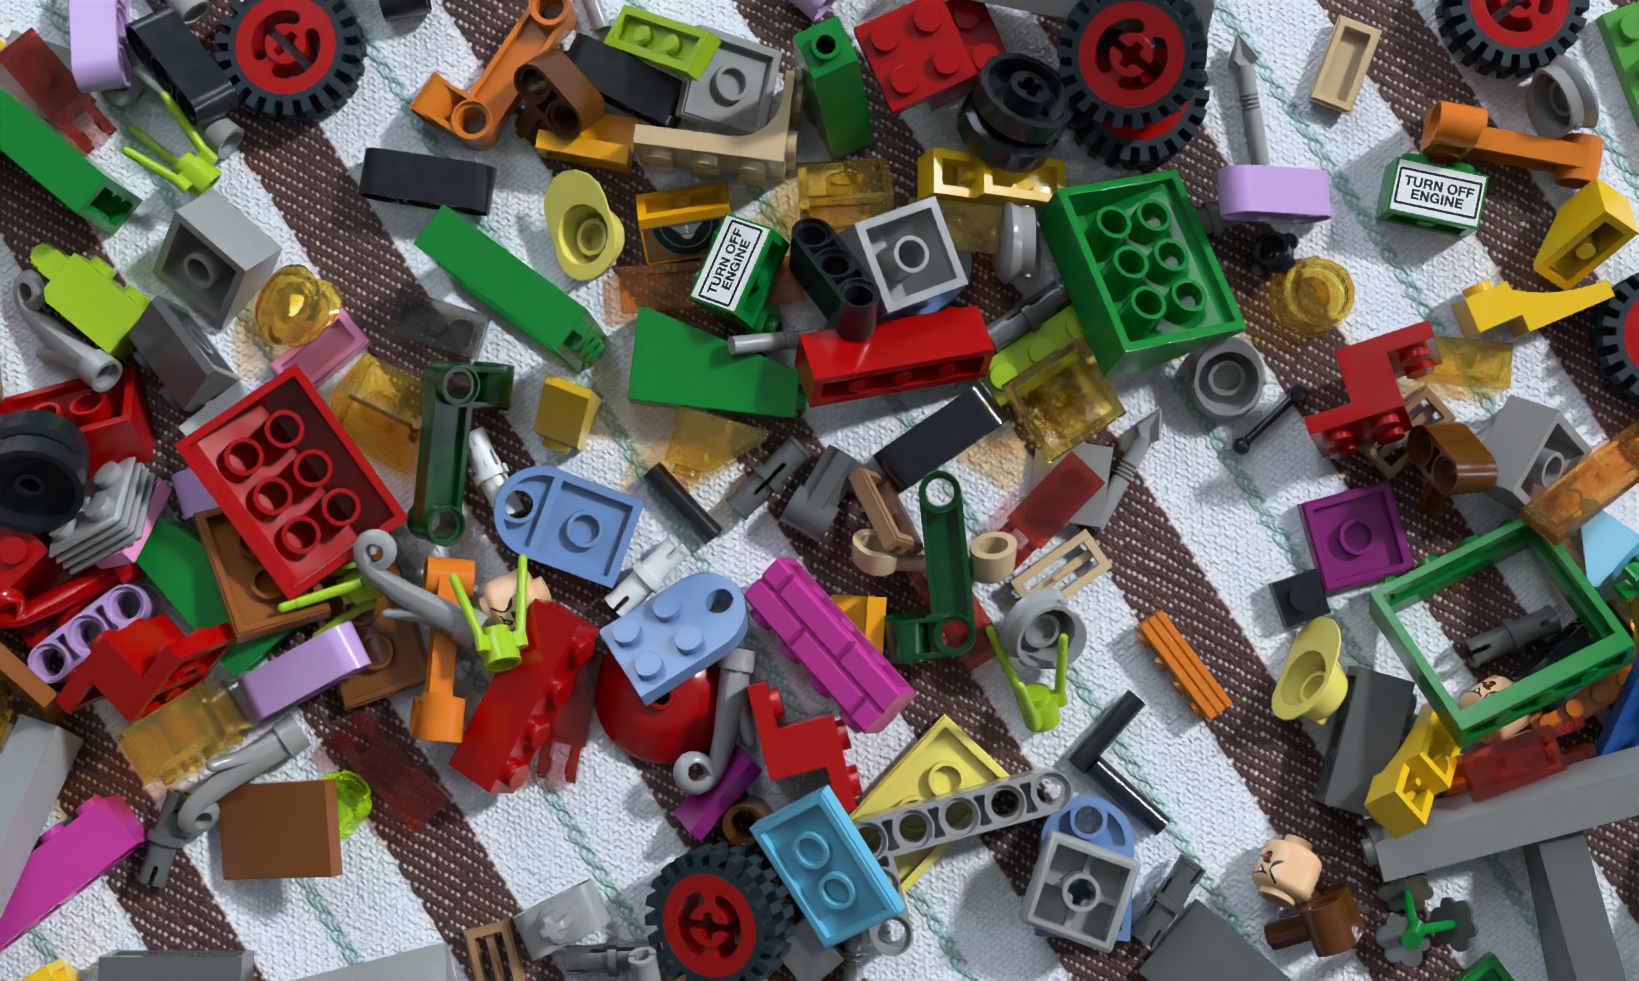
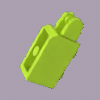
(90, 297)

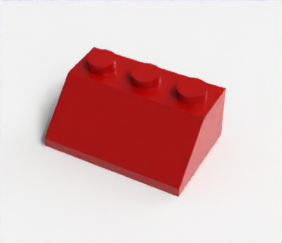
(113, 420)

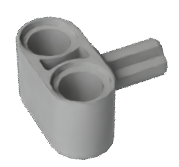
(562, 919)

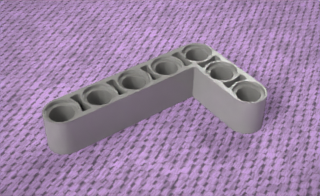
(938, 831)

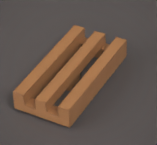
(1376, 458)
(886, 512)
(489, 931)

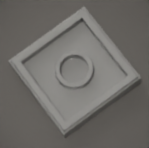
(735, 87)

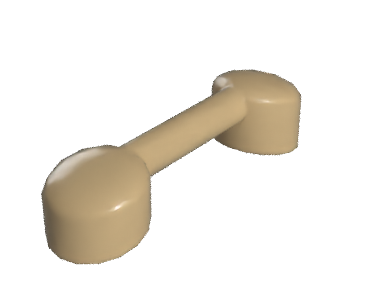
(990, 556)

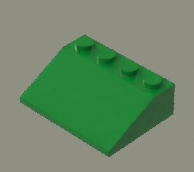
(1139, 271)

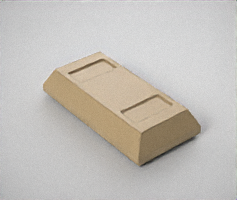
(1344, 65)

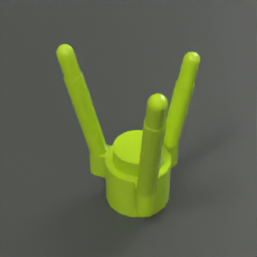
(190, 172)
(351, 587)
(496, 642)
(1037, 700)

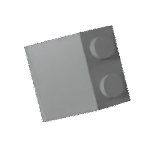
(907, 255)
(215, 258)
(1531, 450)

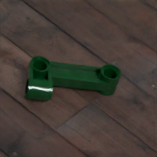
(446, 441)
(917, 635)

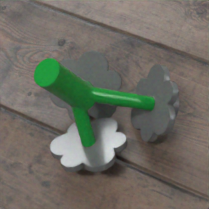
(1406, 938)

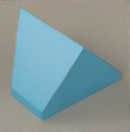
(1607, 549)

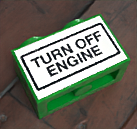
(1432, 195)
(739, 270)

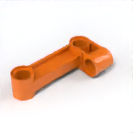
(494, 92)
(1461, 131)
(437, 713)

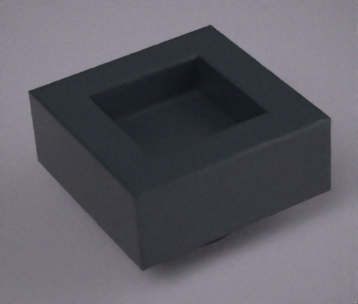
(1299, 598)

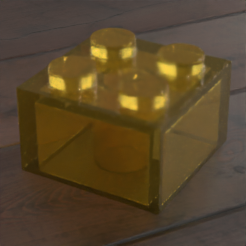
(184, 731)

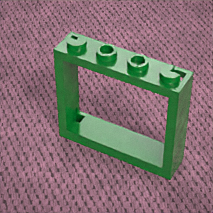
(512, 289)
(1609, 653)

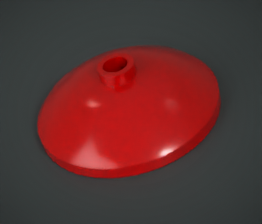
(658, 730)

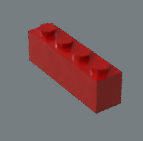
(897, 358)
(524, 700)

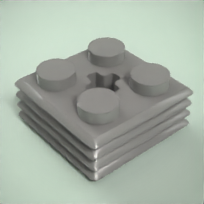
(110, 517)
(1093, 918)

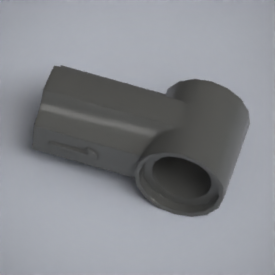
(817, 502)

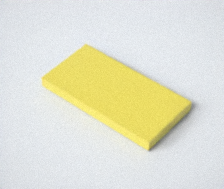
(934, 765)

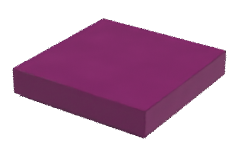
(1355, 536)

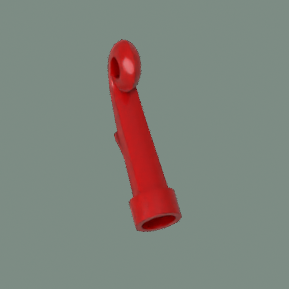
(67, 597)

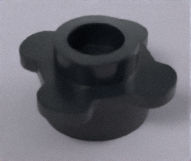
(1268, 245)

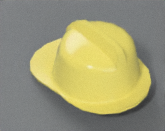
(581, 225)
(1312, 676)

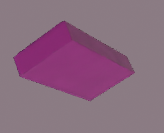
(703, 811)

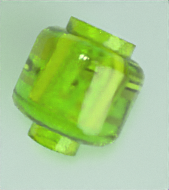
(352, 801)

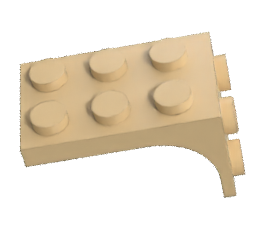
(750, 157)

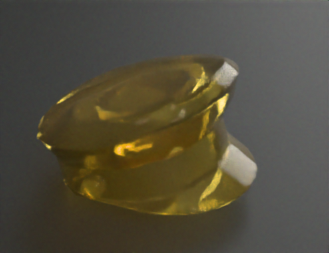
(1311, 297)
(295, 307)

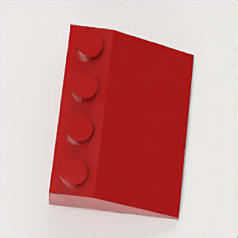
(290, 480)

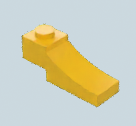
(967, 178)
(1523, 311)
(1419, 770)

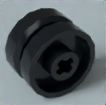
(1015, 113)
(41, 470)

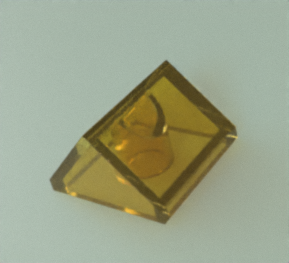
(844, 190)
(1062, 399)
(381, 411)

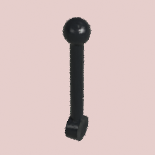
(1295, 394)

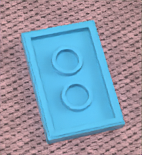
(827, 867)

